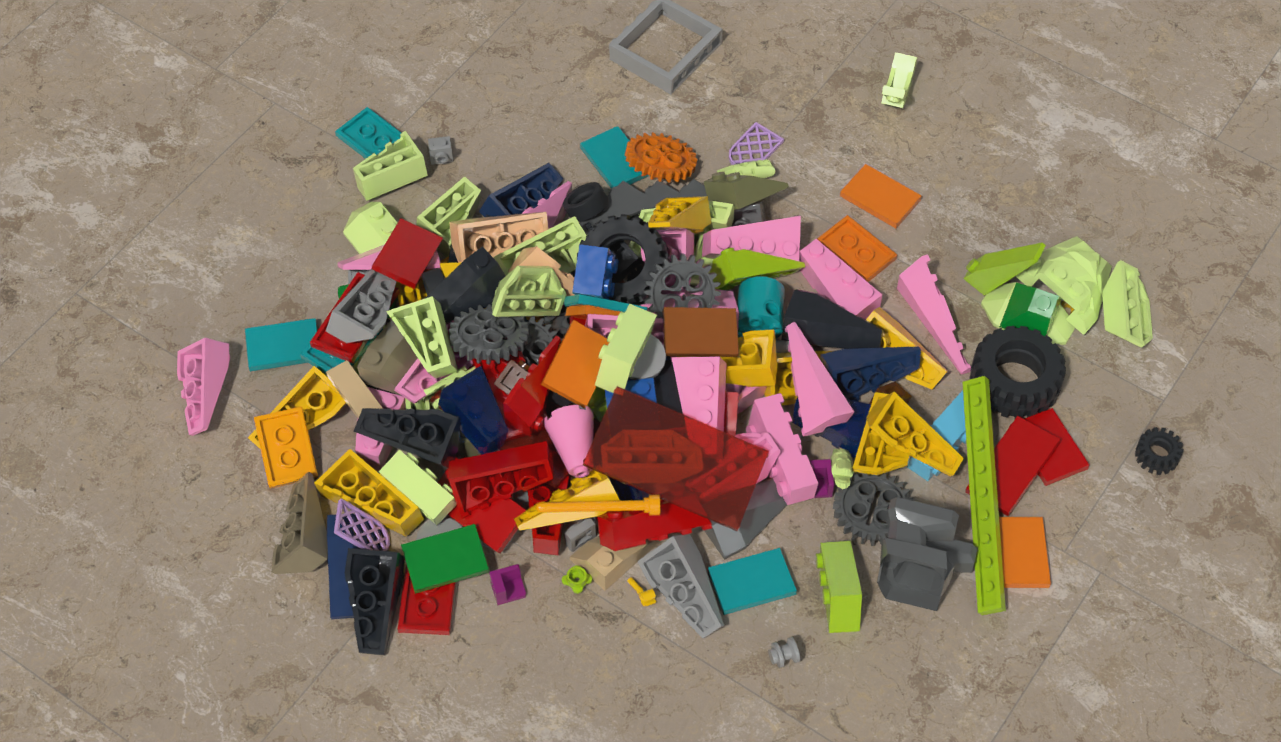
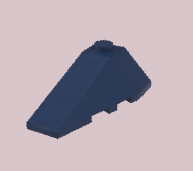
(522, 193)
(868, 368)
(337, 555)

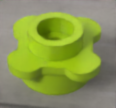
(576, 572)

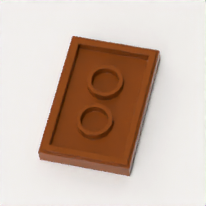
(700, 332)

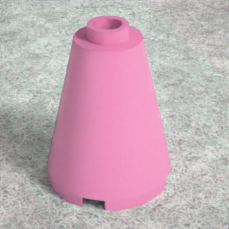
(572, 436)

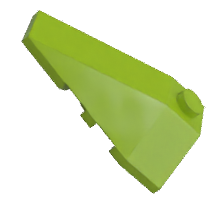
(737, 266)
(1000, 266)

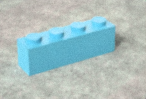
(951, 428)

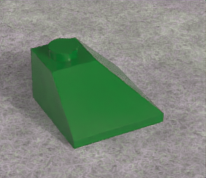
(1031, 308)

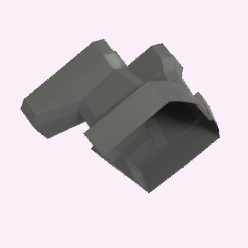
(921, 553)

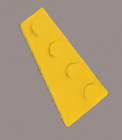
(366, 489)

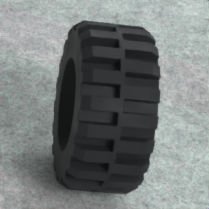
(638, 231)
(1028, 349)

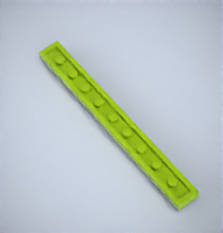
(983, 496)

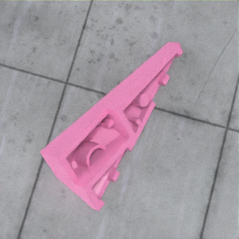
(924, 298)
(817, 393)

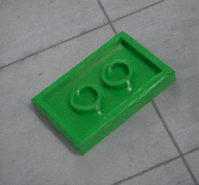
(445, 558)

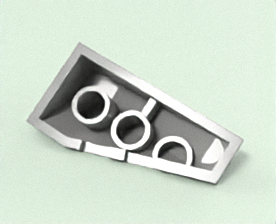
(363, 309)
(681, 577)

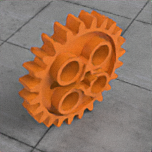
(660, 157)

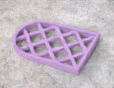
(779, 140)
(339, 519)

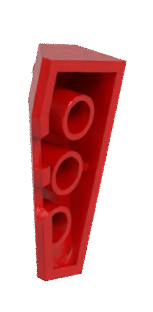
(528, 399)

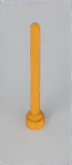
(649, 505)

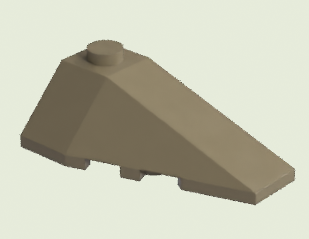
(386, 359)
(303, 533)

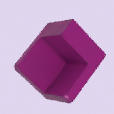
(824, 476)
(507, 584)

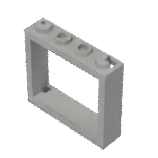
(686, 66)

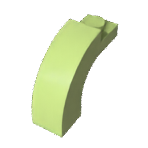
(899, 80)

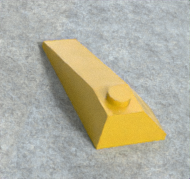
(315, 395)

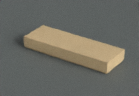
(352, 388)

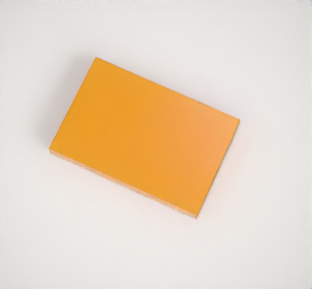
(285, 446)

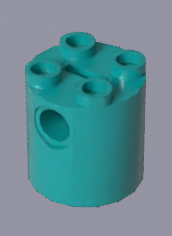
(761, 305)

